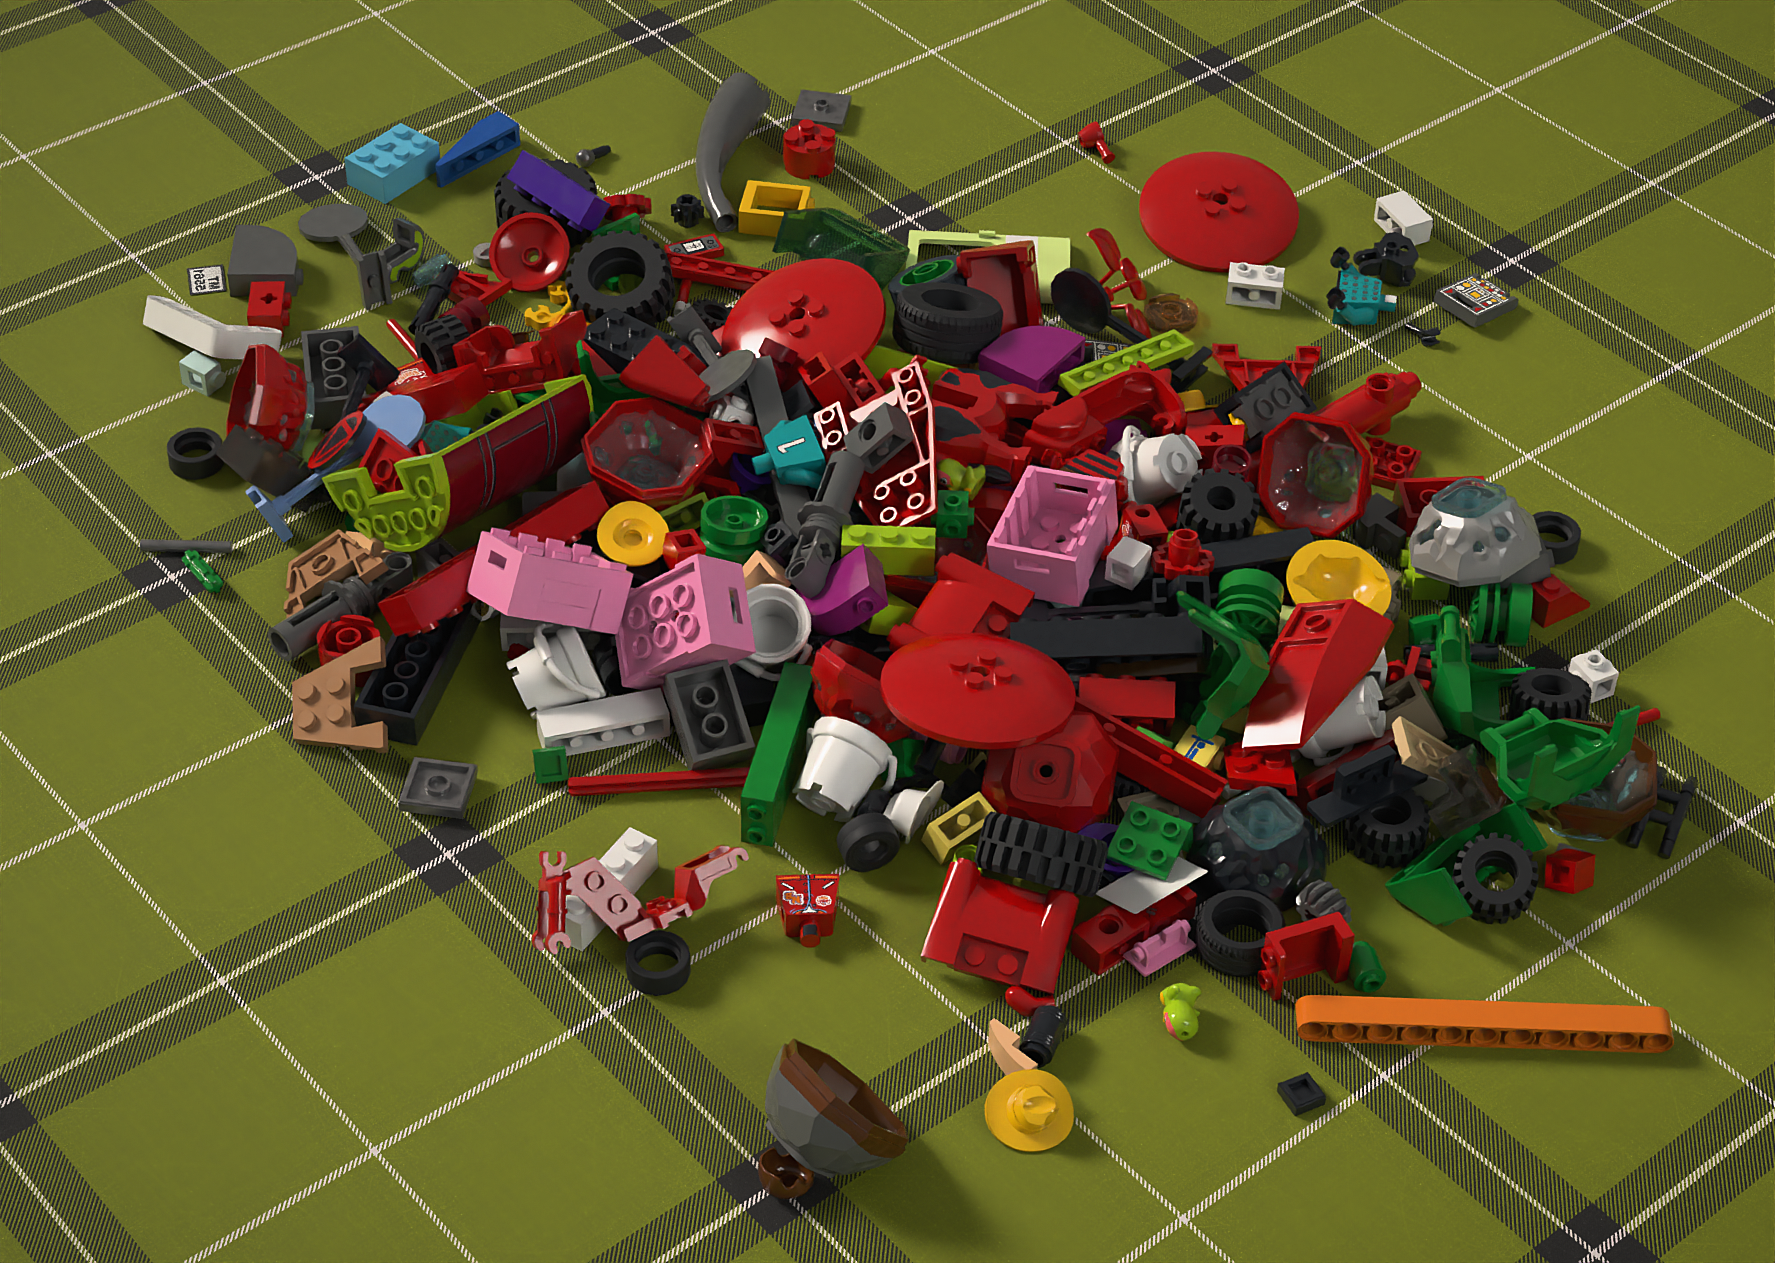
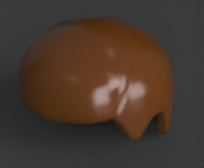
(783, 1175)

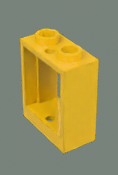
(770, 194)

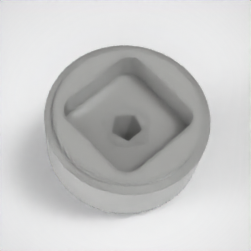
(481, 255)

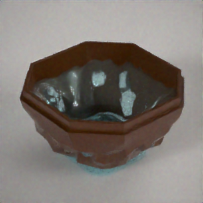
(1616, 803)

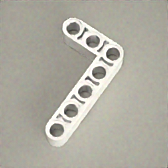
(204, 332)

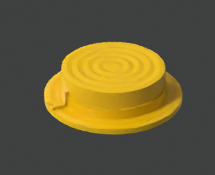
(1338, 572)

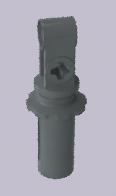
(823, 523)
(351, 598)

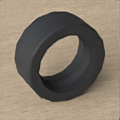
(196, 467)
(1564, 527)
(658, 982)

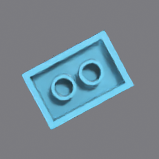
(392, 163)

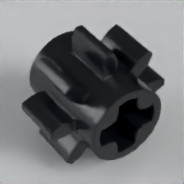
(687, 211)

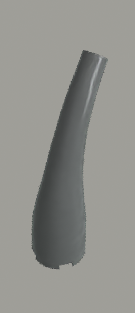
(726, 124)

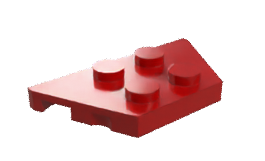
(1259, 769)

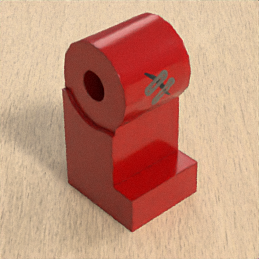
(1175, 906)

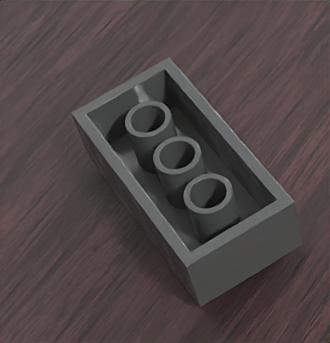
(328, 372)

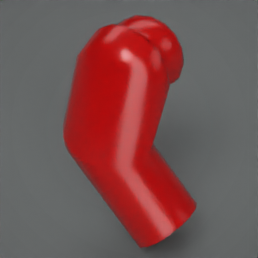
(1024, 1002)

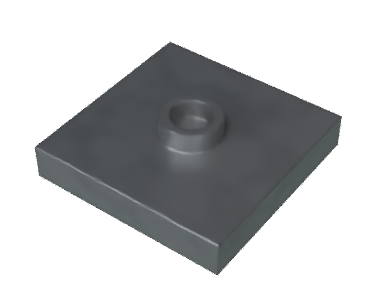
(822, 109)
(438, 787)

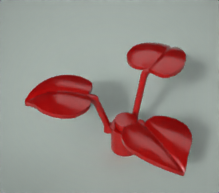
(1110, 252)

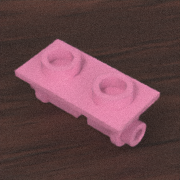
(1161, 948)

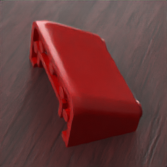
(1010, 277)
(527, 364)
(669, 375)

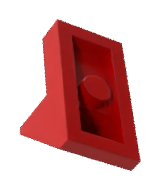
(732, 437)

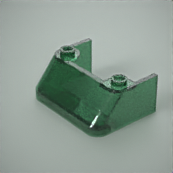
(839, 236)

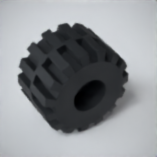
(1218, 506)

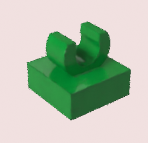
(1424, 629)
(550, 764)

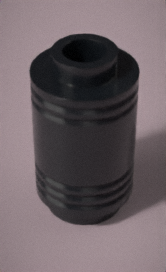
(1043, 1034)

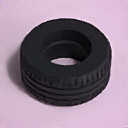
(946, 322)

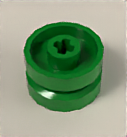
(733, 528)

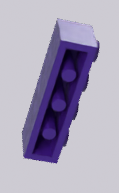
(557, 191)

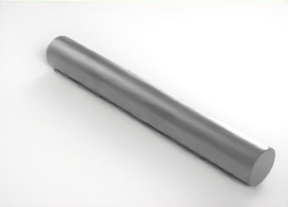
(184, 545)

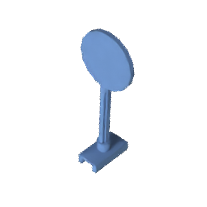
(395, 413)

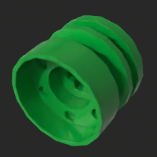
(1253, 602)
(1501, 613)

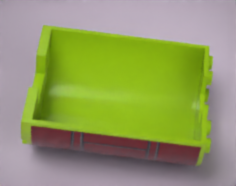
(473, 473)

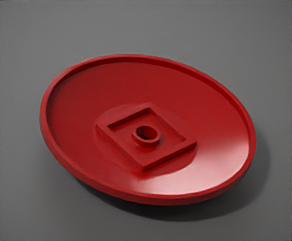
(1196, 231)
(839, 305)
(977, 690)

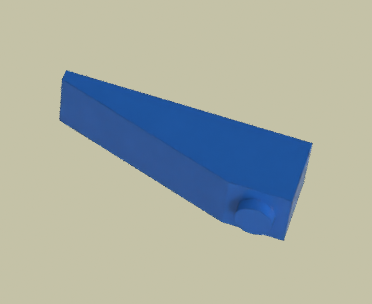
(480, 145)

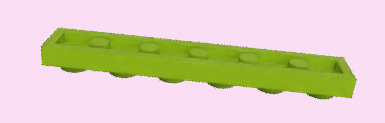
(1153, 352)

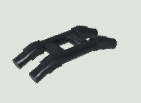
(1672, 821)

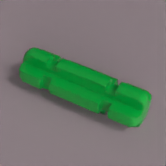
(202, 571)

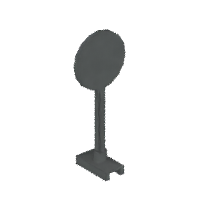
(339, 224)
(722, 374)

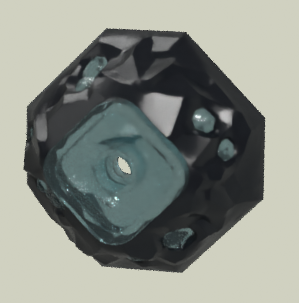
(1259, 847)

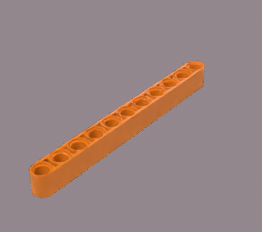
(1484, 1024)

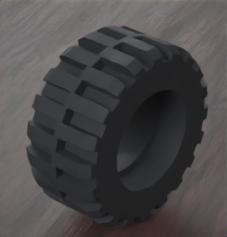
(512, 203)
(615, 256)
(1041, 854)

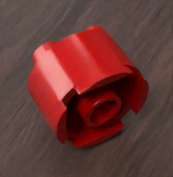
(809, 150)
(344, 636)

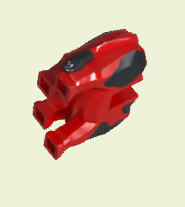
(978, 423)

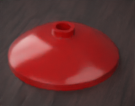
(519, 241)

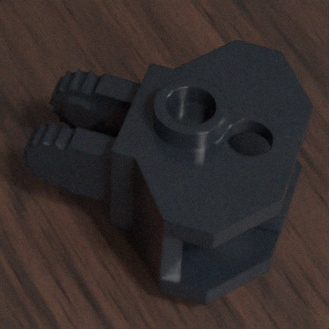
(1388, 260)

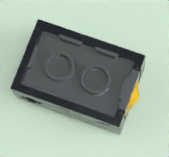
(1265, 404)

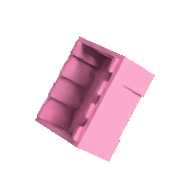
(1041, 515)
(549, 581)
(704, 632)

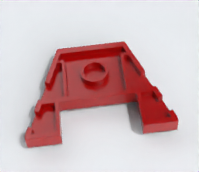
(1245, 371)

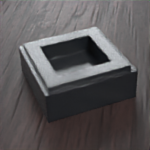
(1301, 1094)

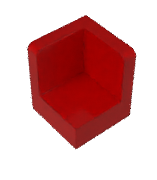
(1570, 870)

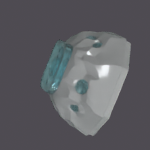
(1473, 535)

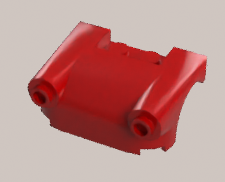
(964, 601)
(1000, 929)

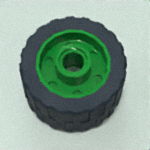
(936, 269)

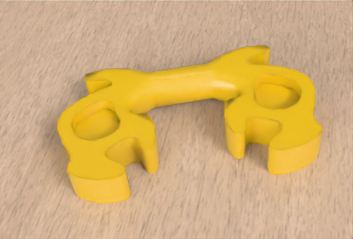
(542, 317)

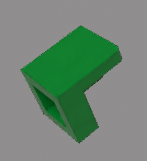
(907, 753)

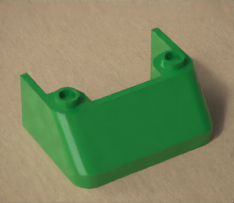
(1427, 880)

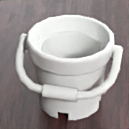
(1157, 465)
(779, 630)
(556, 670)
(1352, 722)
(842, 767)

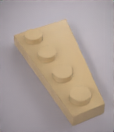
(1419, 748)

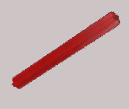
(657, 781)

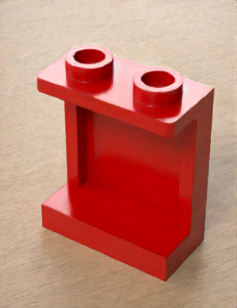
(1306, 950)

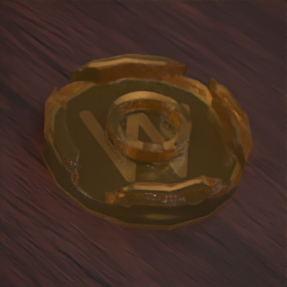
(1170, 312)

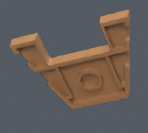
(328, 560)
(327, 700)

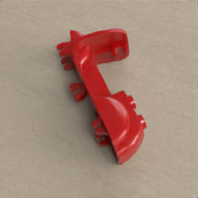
(1082, 419)

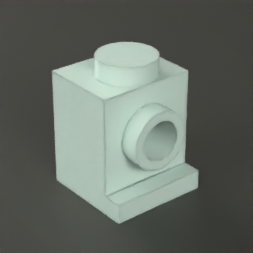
(201, 373)

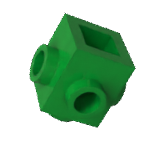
(953, 514)

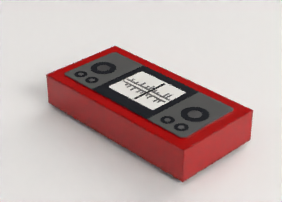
(703, 246)

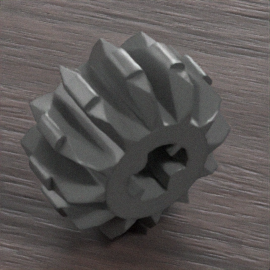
(1320, 900)

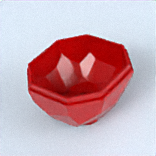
(1081, 779)

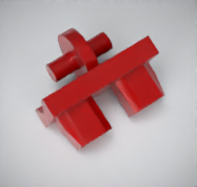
(1417, 665)

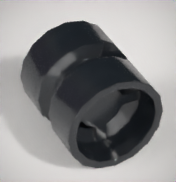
(607, 664)

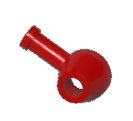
(1092, 137)

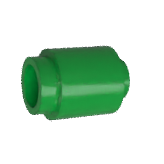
(1366, 968)

